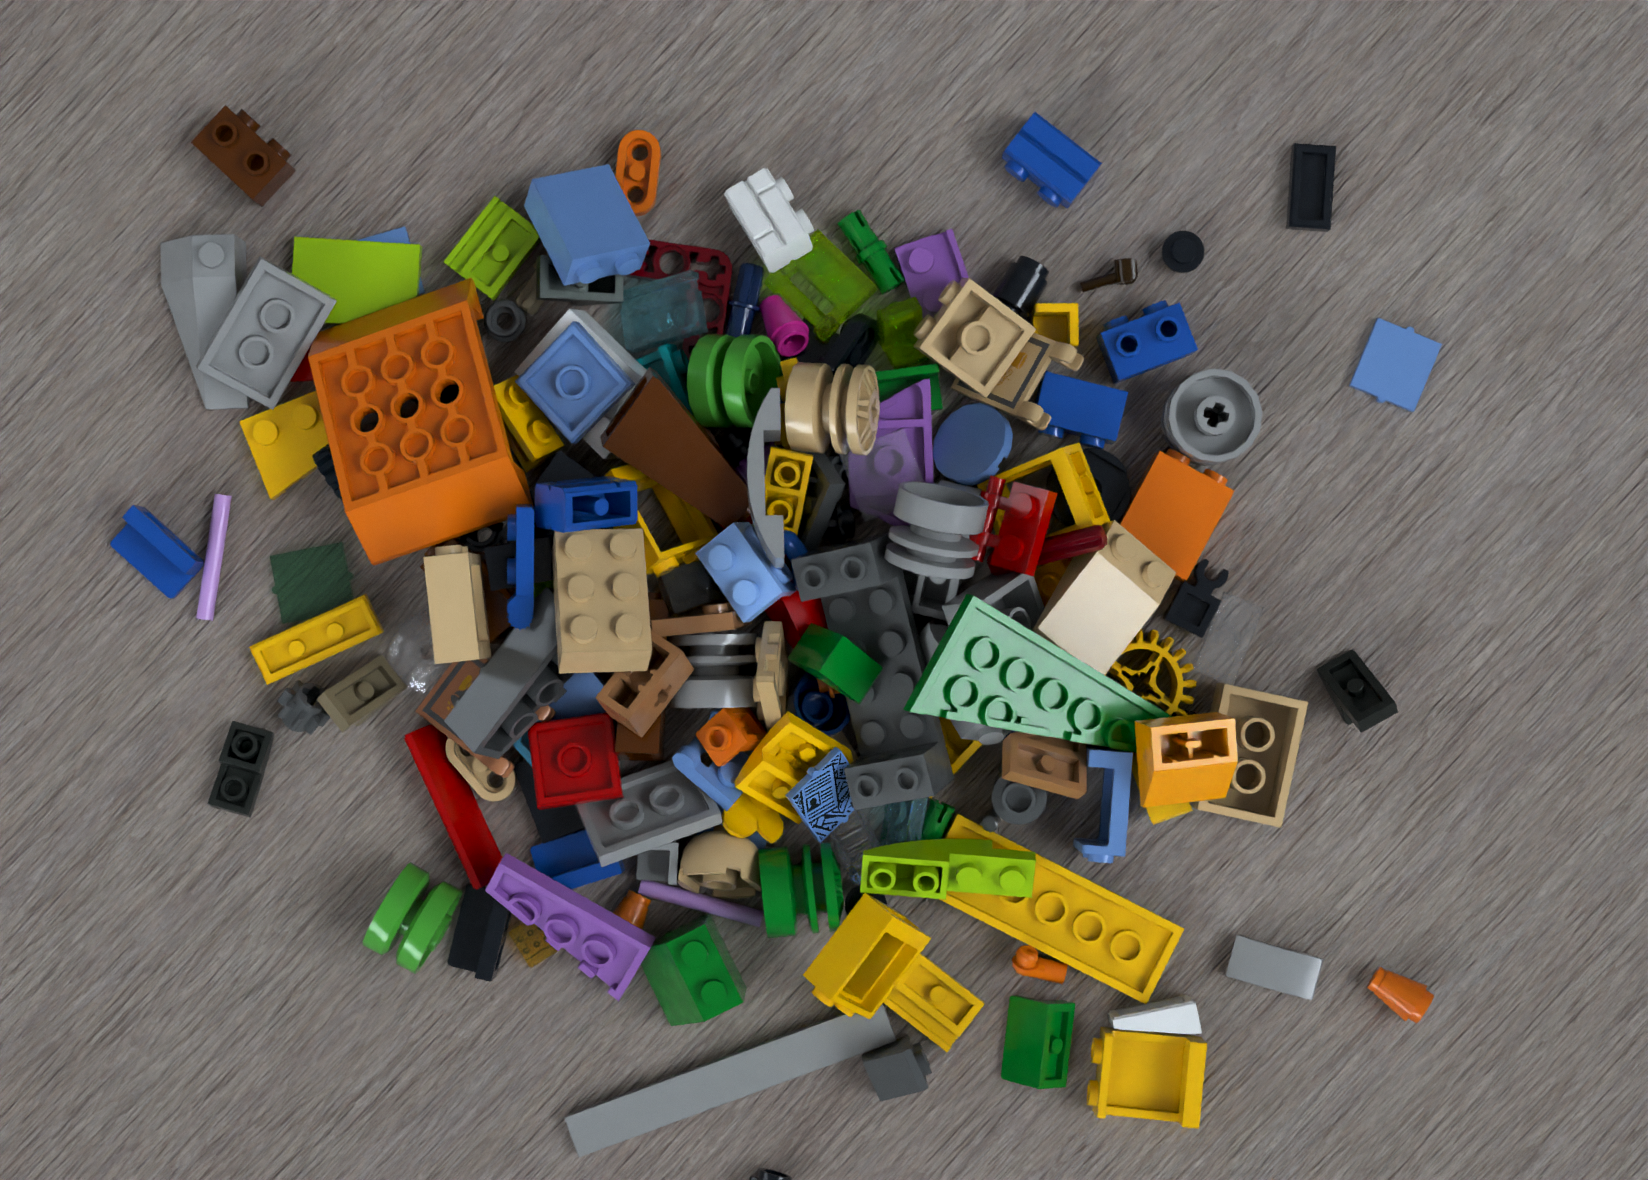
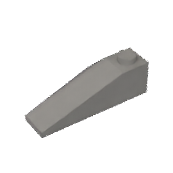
(200, 285)

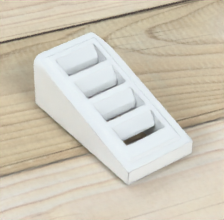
(1165, 1016)

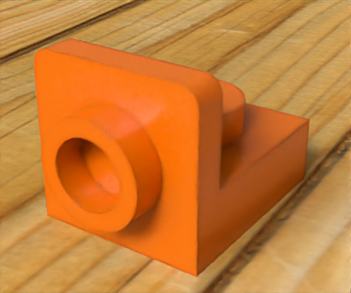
(730, 733)

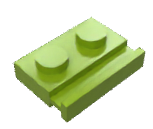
(494, 248)

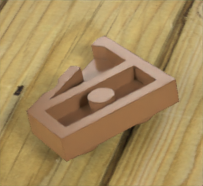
(715, 617)
(1045, 763)

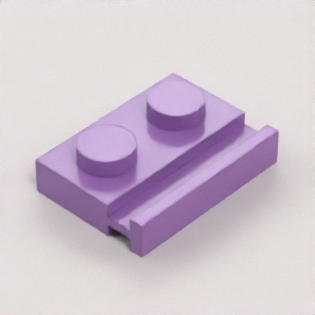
(929, 267)

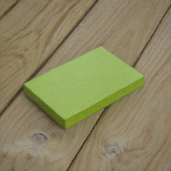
(358, 273)

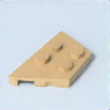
(772, 674)

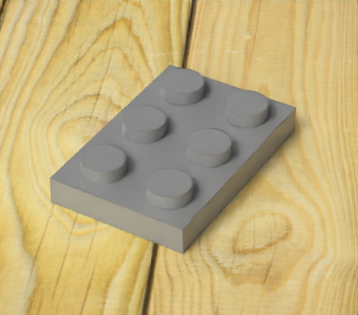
(266, 333)
(655, 810)

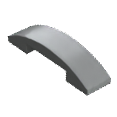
(767, 527)

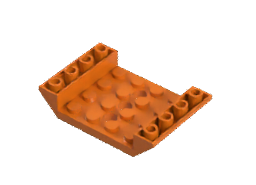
(424, 473)

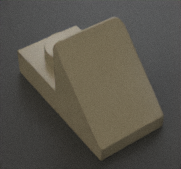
(362, 694)

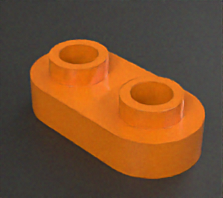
(639, 174)

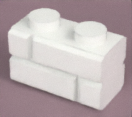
(769, 219)

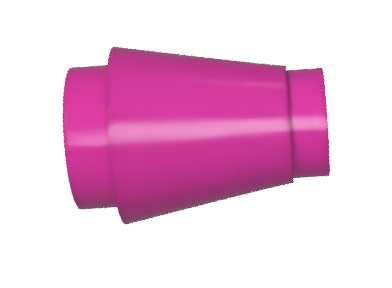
(784, 326)

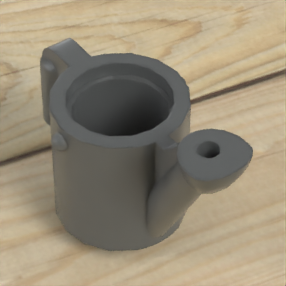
(1013, 803)

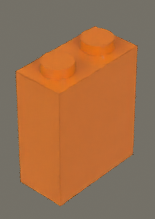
(1176, 510)

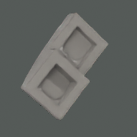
(1274, 967)

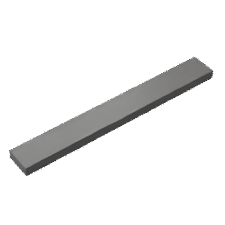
(726, 1079)

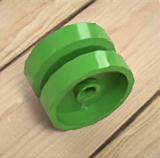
(731, 378)
(416, 919)

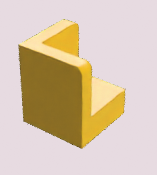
(1057, 322)

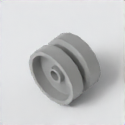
(1232, 403)

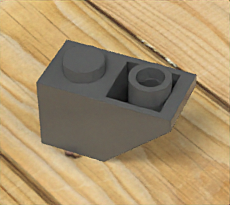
(897, 1068)

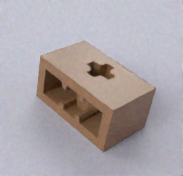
(641, 696)

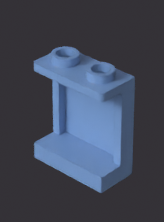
(1114, 805)

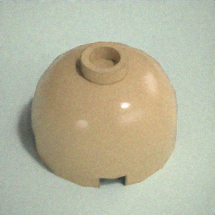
(721, 864)

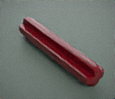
(1065, 546)

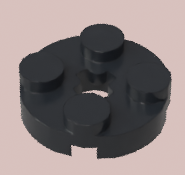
(1111, 484)

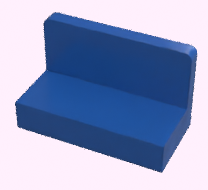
(156, 551)
(572, 861)

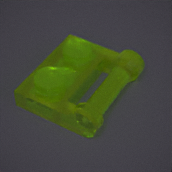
(832, 277)

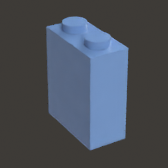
(586, 224)

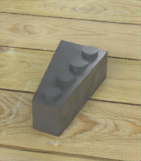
(512, 685)

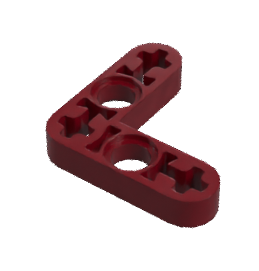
(715, 290)

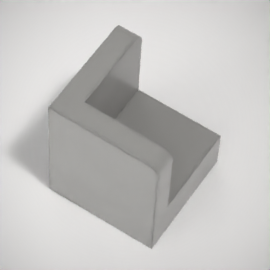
(660, 863)

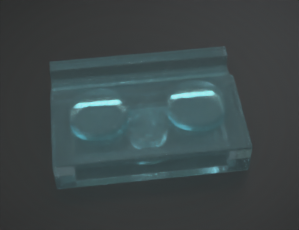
(662, 312)

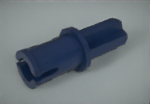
(745, 300)

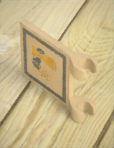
(1022, 378)

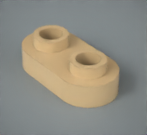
(478, 774)

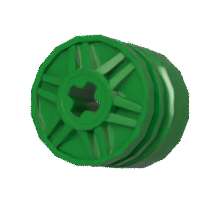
(799, 889)

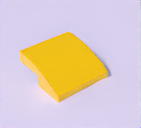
(783, 761)

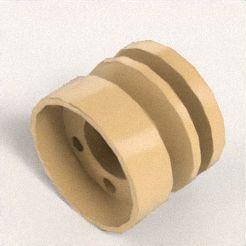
(832, 408)

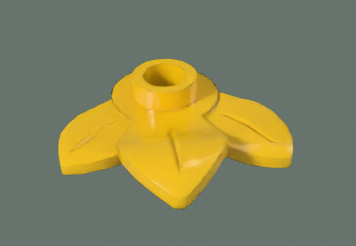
(751, 815)

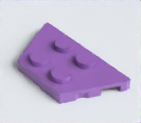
(910, 411)

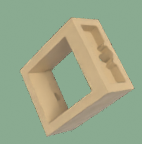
(457, 605)

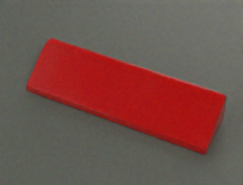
(455, 805)

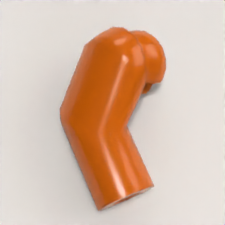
(1029, 964)

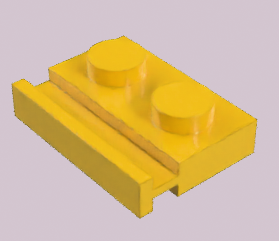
(934, 1002)

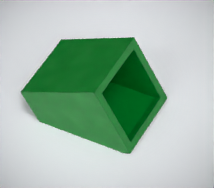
(693, 973)

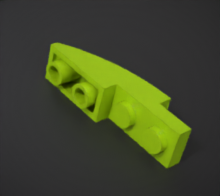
(946, 865)

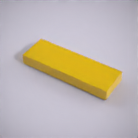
(316, 639)

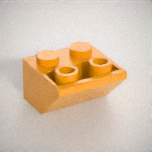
(1185, 758)

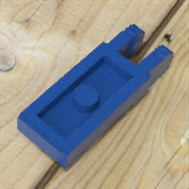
(521, 569)

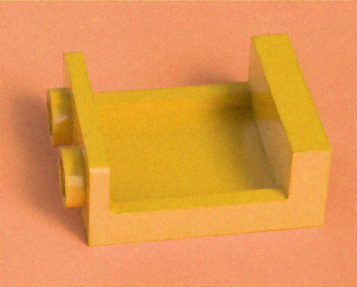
(1148, 1076)

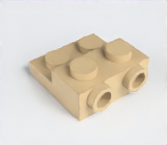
(972, 335)

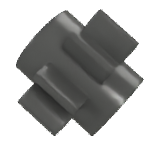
(301, 708)

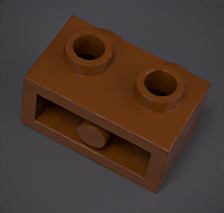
(243, 155)

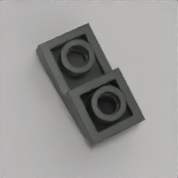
(241, 769)

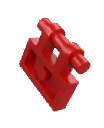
(1022, 526)

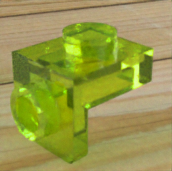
(895, 332)

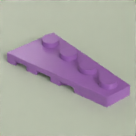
(589, 932)

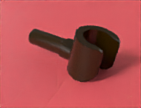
(1124, 274)

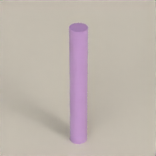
(213, 557)
(701, 902)

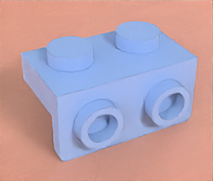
(745, 571)

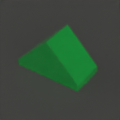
(836, 662)

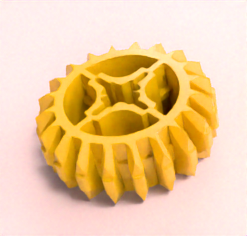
(1151, 668)

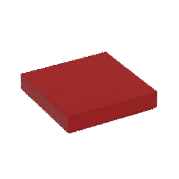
(575, 761)

